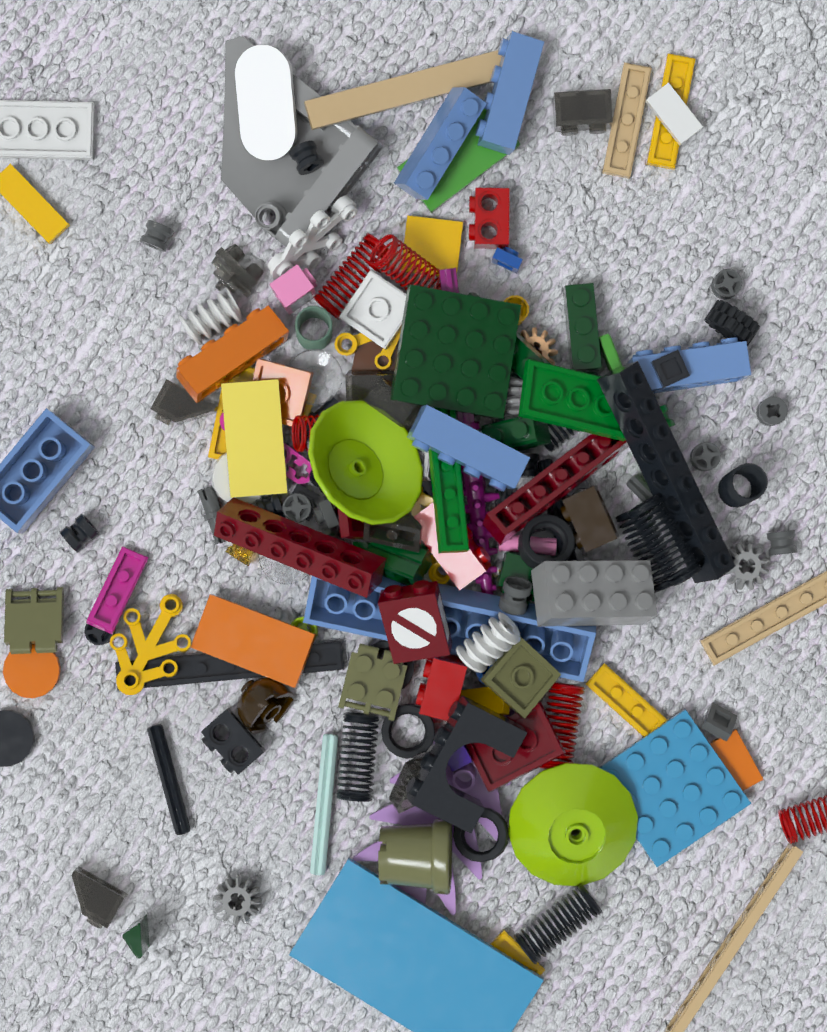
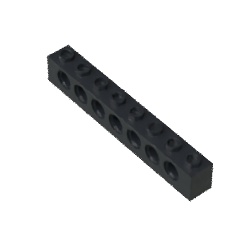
(665, 468)

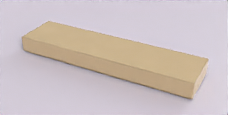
(626, 120)

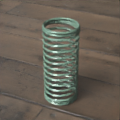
(313, 312)

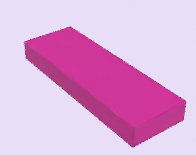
(117, 590)

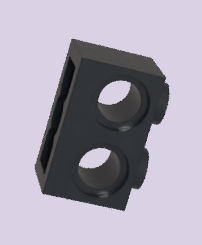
(238, 736)

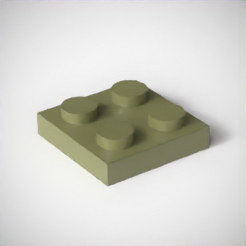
(521, 677)

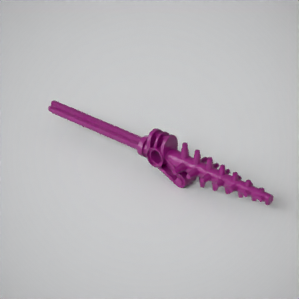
(473, 487)

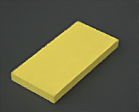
(254, 438)

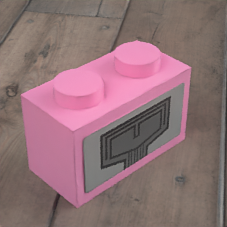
(294, 288)

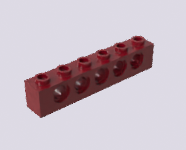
(551, 485)
(300, 547)

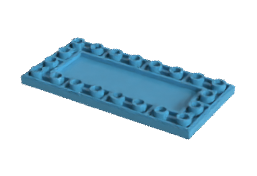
(412, 959)

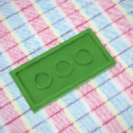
(467, 166)

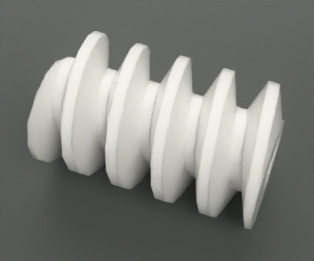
(211, 317)
(490, 645)

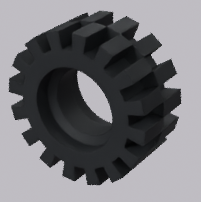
(732, 322)

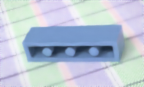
(510, 92)
(440, 143)
(467, 447)

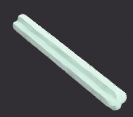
(324, 804)

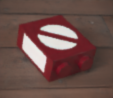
(415, 621)

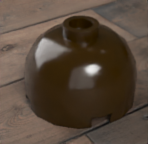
(262, 702)

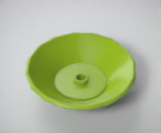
(386, 463)
(567, 800)

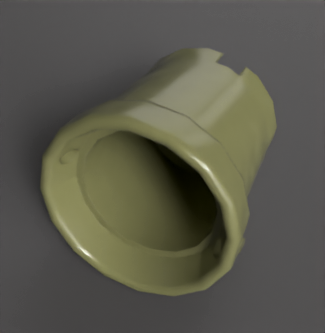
(417, 856)

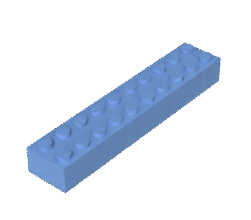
(466, 610)

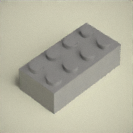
(593, 593)

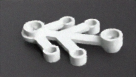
(313, 239)

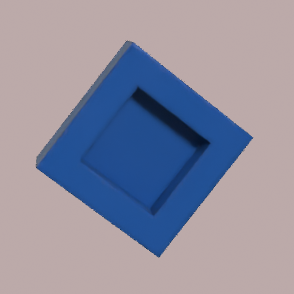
(507, 259)

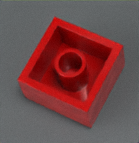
(443, 685)

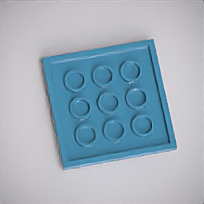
(676, 787)

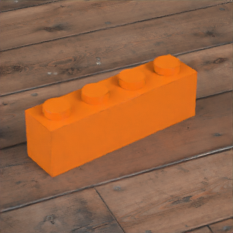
(232, 353)

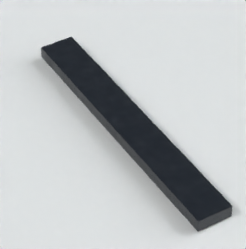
(206, 668)

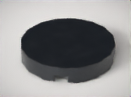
(15, 738)

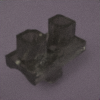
(232, 274)

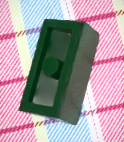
(138, 937)

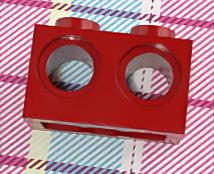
(496, 218)

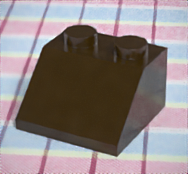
(590, 519)

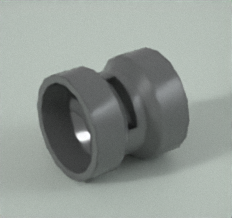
(515, 595)

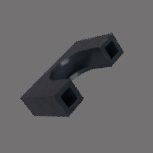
(466, 724)

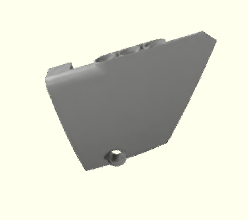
(276, 183)

